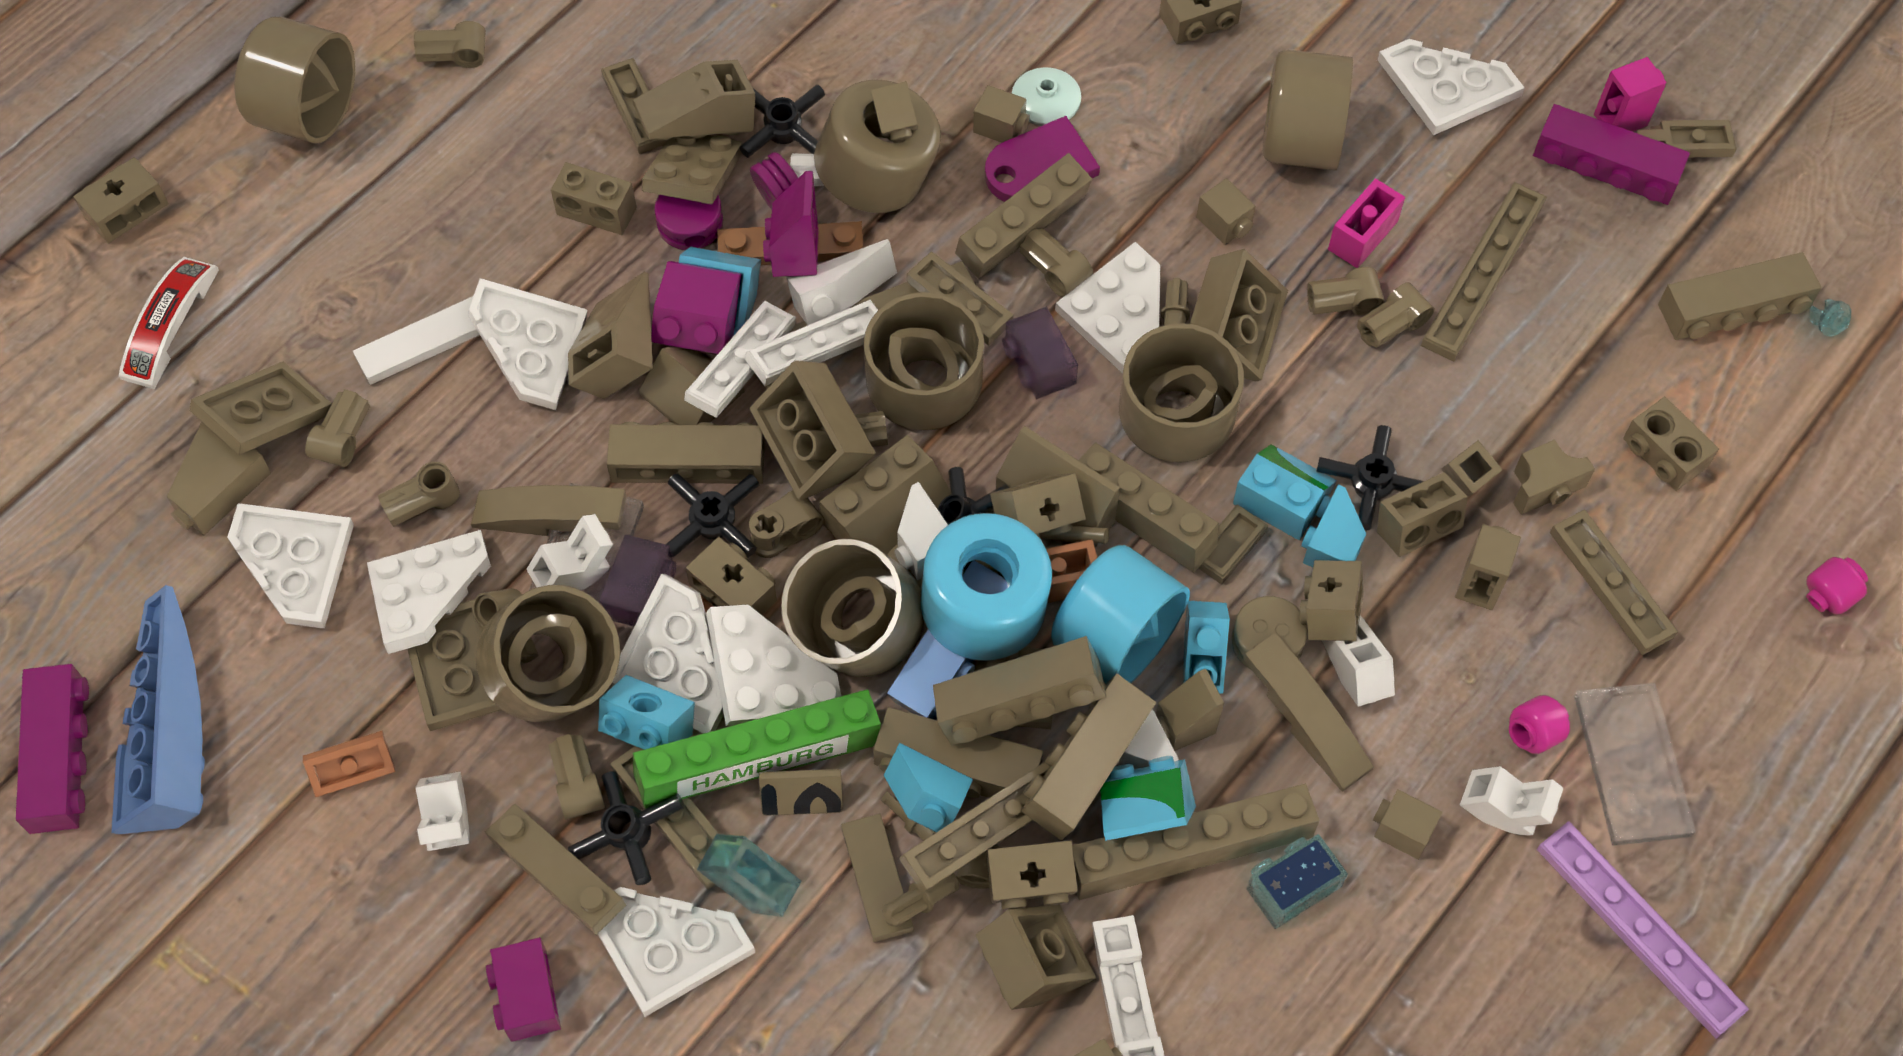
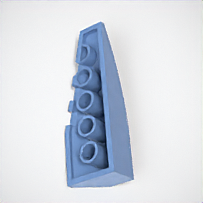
(163, 758)

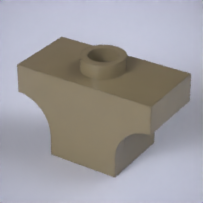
(1549, 476)

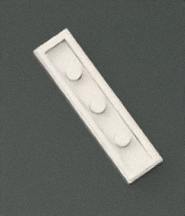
(416, 342)
(812, 343)
(729, 369)

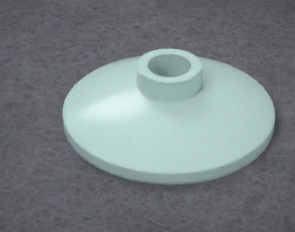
(1043, 105)

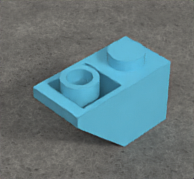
(1338, 533)
(1206, 640)

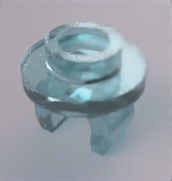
(1833, 318)

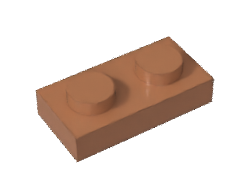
(348, 763)

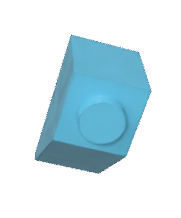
(926, 788)

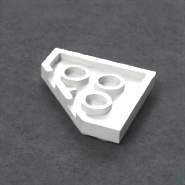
(1448, 84)
(1116, 304)
(527, 338)
(293, 558)
(422, 585)
(674, 650)
(762, 668)
(670, 946)

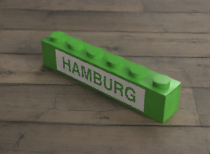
(756, 746)

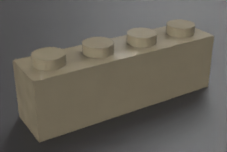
(1030, 208)
(1739, 296)
(694, 451)
(1156, 512)
(1019, 691)
(1087, 757)
(987, 759)

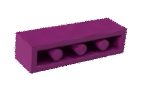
(1611, 154)
(51, 749)

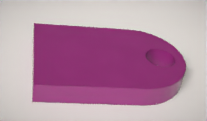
(1033, 153)

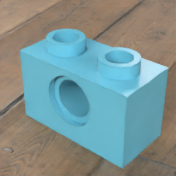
(644, 714)

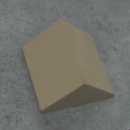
(670, 378)

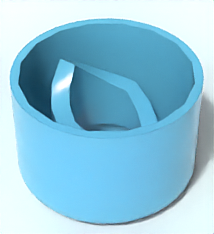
(1124, 611)
(976, 622)

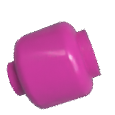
(1836, 585)
(1539, 724)

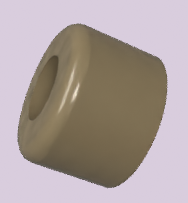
(295, 79)
(1307, 109)
(865, 169)
(917, 330)
(1186, 361)
(822, 587)
(581, 631)

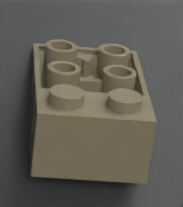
(699, 102)
(614, 341)

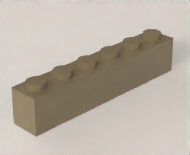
(1206, 840)

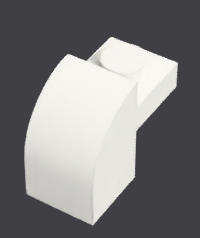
(576, 561)
(1508, 803)
(442, 811)

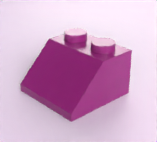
(793, 230)
(695, 307)

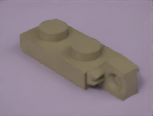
(1698, 137)

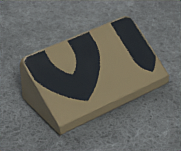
(801, 792)

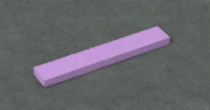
(1642, 930)

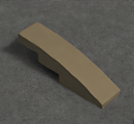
(547, 507)
(1309, 711)

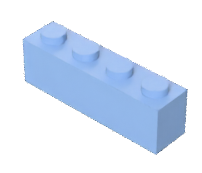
(933, 662)

